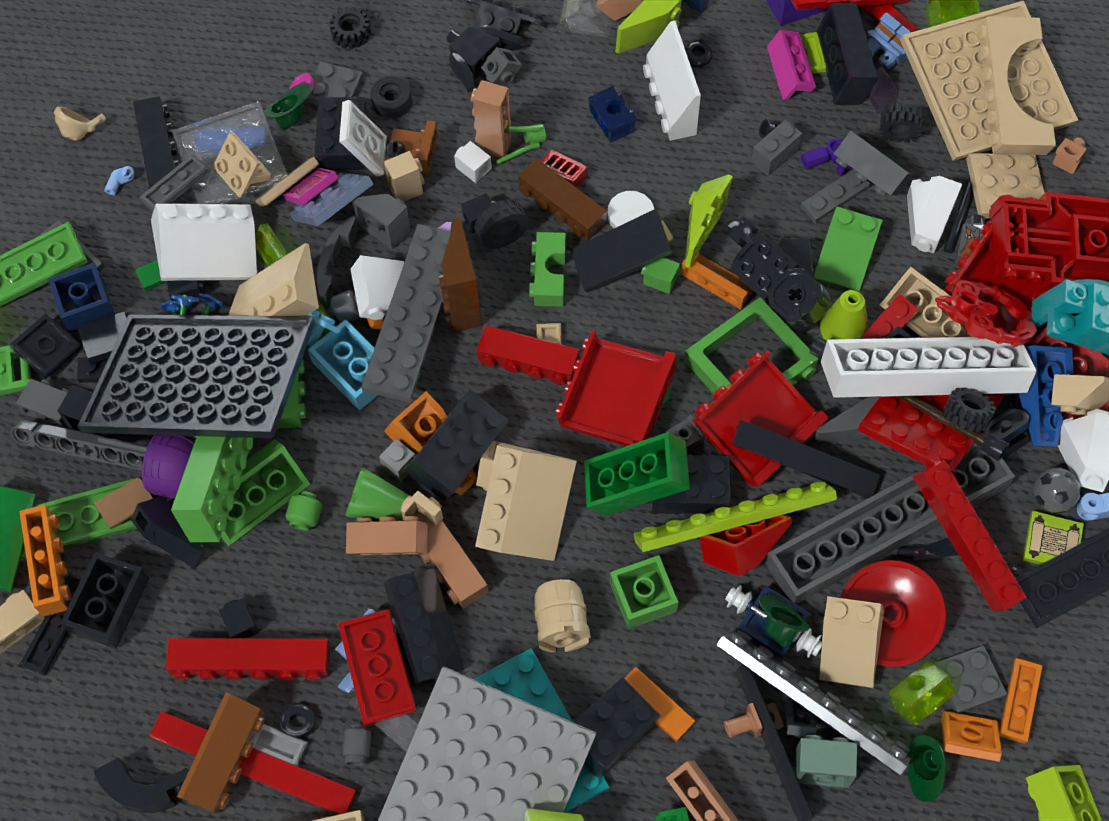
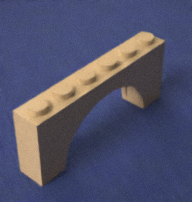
(1010, 127)

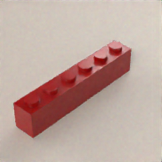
(969, 536)
(248, 658)

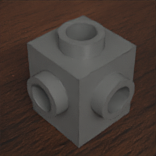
(501, 66)

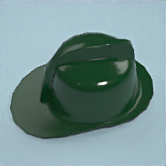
(290, 106)
(782, 619)
(927, 767)

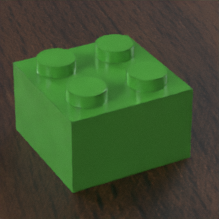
(643, 592)

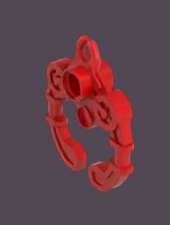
(977, 315)

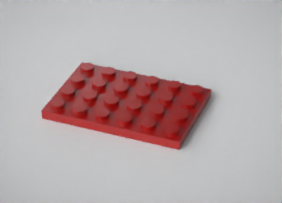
(917, 433)

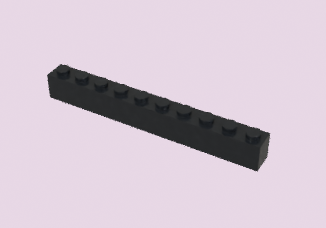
(159, 161)

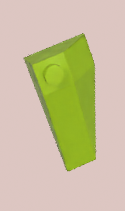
(705, 211)

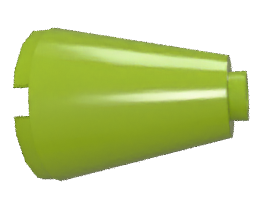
(845, 318)

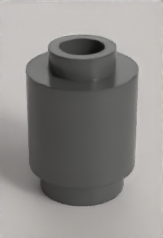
(356, 745)

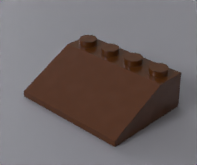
(459, 283)

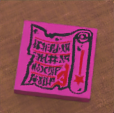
(310, 186)

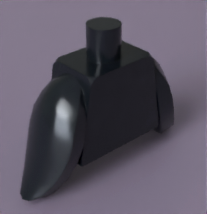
(473, 47)

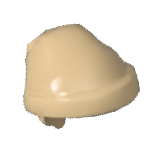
(75, 125)

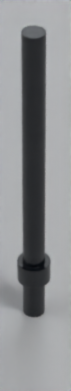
(960, 216)

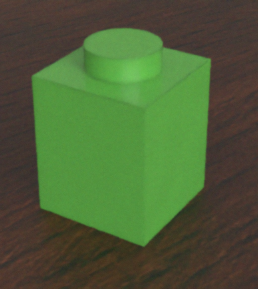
(661, 274)

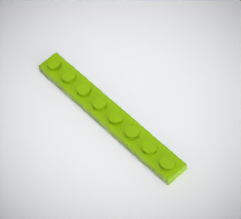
(727, 518)

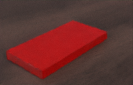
(377, 667)

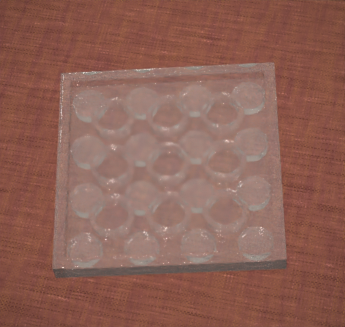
(206, 139)

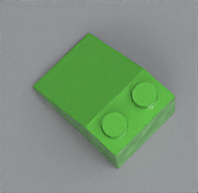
(847, 249)

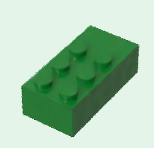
(636, 474)

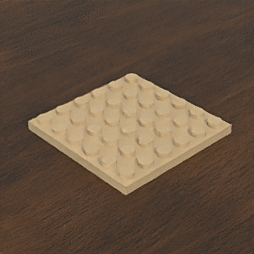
(952, 82)

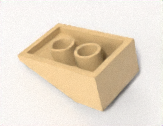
(851, 641)

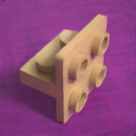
(239, 165)

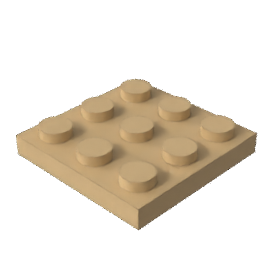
(1002, 175)

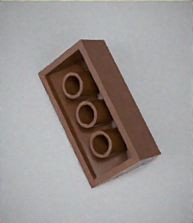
(222, 753)

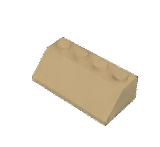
(930, 320)

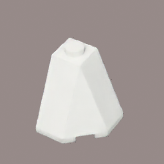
(929, 210)
(1086, 448)

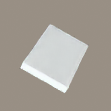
(363, 138)

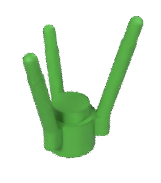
(533, 134)

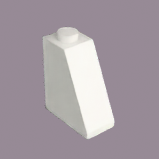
(375, 284)

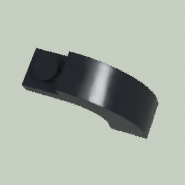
(140, 798)

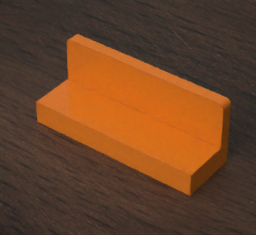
(717, 281)

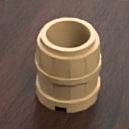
(561, 616)

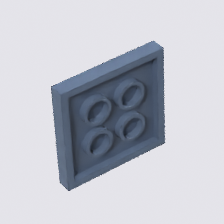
(331, 199)

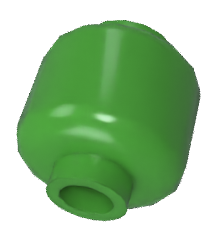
(303, 511)

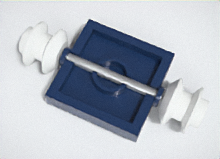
(754, 623)

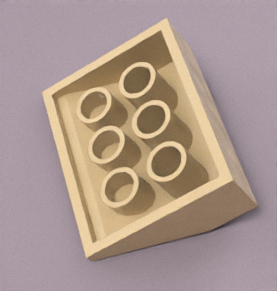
(280, 289)
(525, 502)

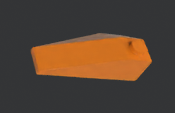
(417, 425)

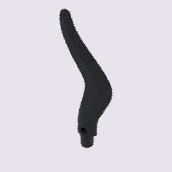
(933, 551)

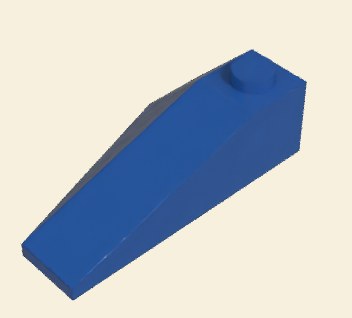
(1044, 418)

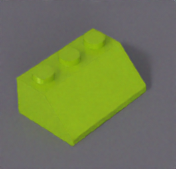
(1062, 795)

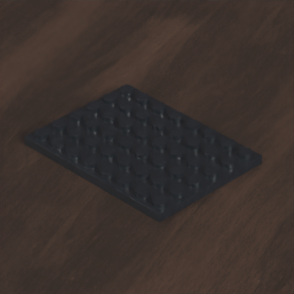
(198, 376)

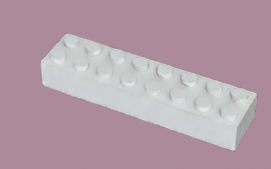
(925, 366)

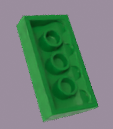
(11, 533)

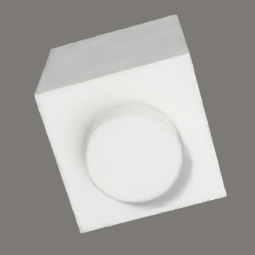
(472, 161)

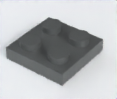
(334, 82)
(972, 679)

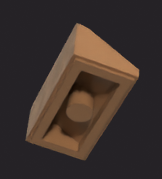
(122, 502)

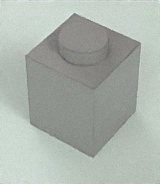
(396, 459)

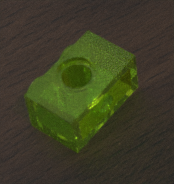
(921, 693)

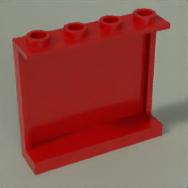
(979, 267)
(616, 391)
(763, 399)

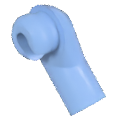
(118, 178)

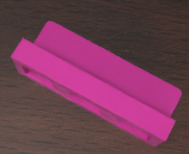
(790, 63)

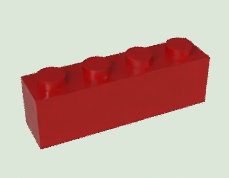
(527, 355)

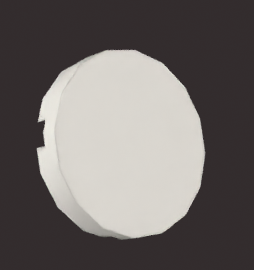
(627, 207)

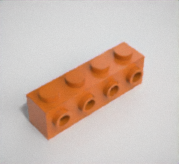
(44, 560)

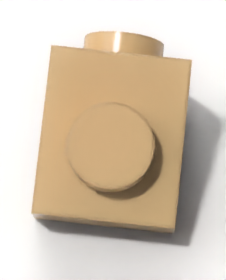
(427, 507)

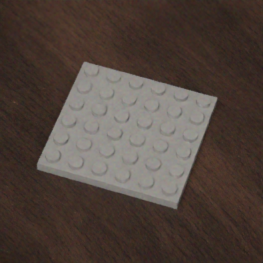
(485, 757)

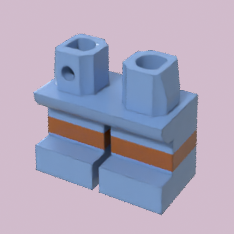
(887, 38)

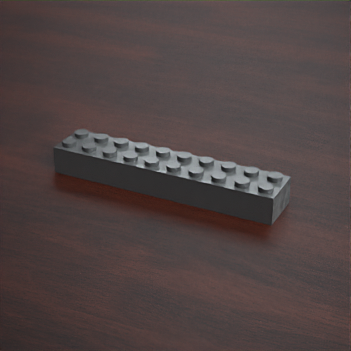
(875, 528)

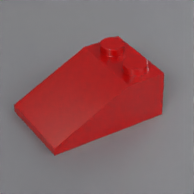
(744, 546)

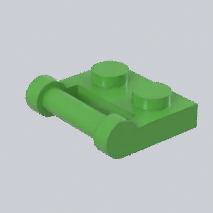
(7, 377)

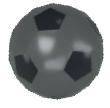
(1056, 490)

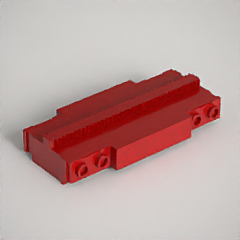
(1050, 238)

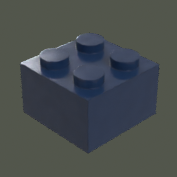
(81, 296)

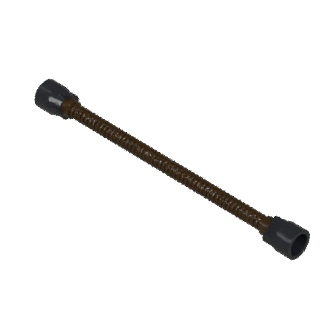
(991, 445)

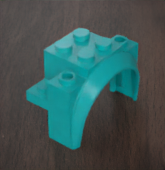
(1085, 297)

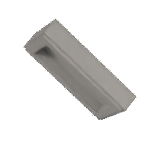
(279, 745)

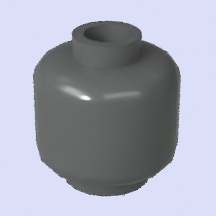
(344, 307)

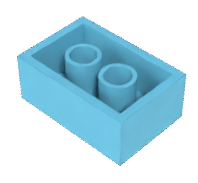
(345, 362)

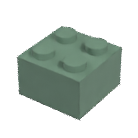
(825, 761)

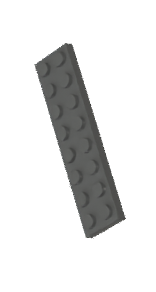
(409, 319)
(823, 705)

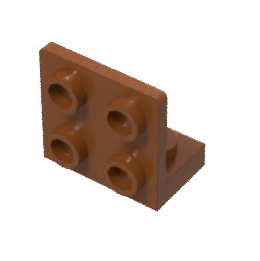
(420, 144)

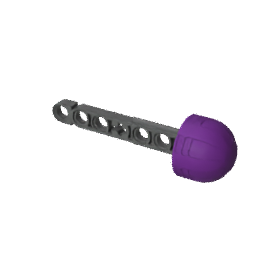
(160, 462)

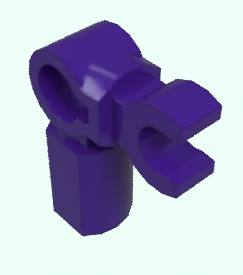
(821, 155)

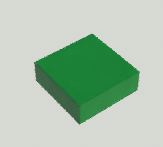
(150, 276)

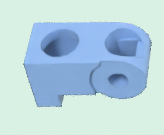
(1093, 506)

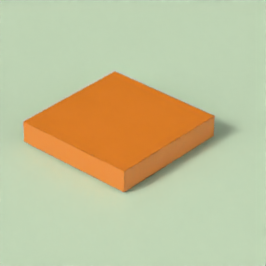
(971, 736)

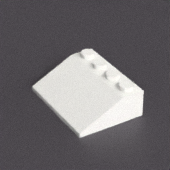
(673, 84)
(204, 241)

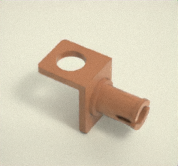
(1069, 154)
(751, 721)

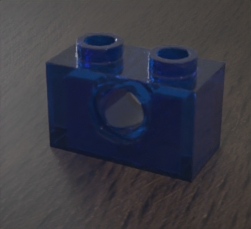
(612, 114)

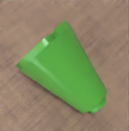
(375, 498)

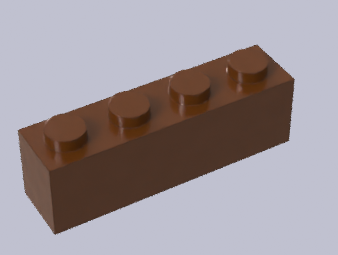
(562, 199)

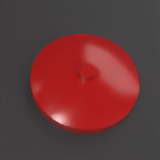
(911, 605)

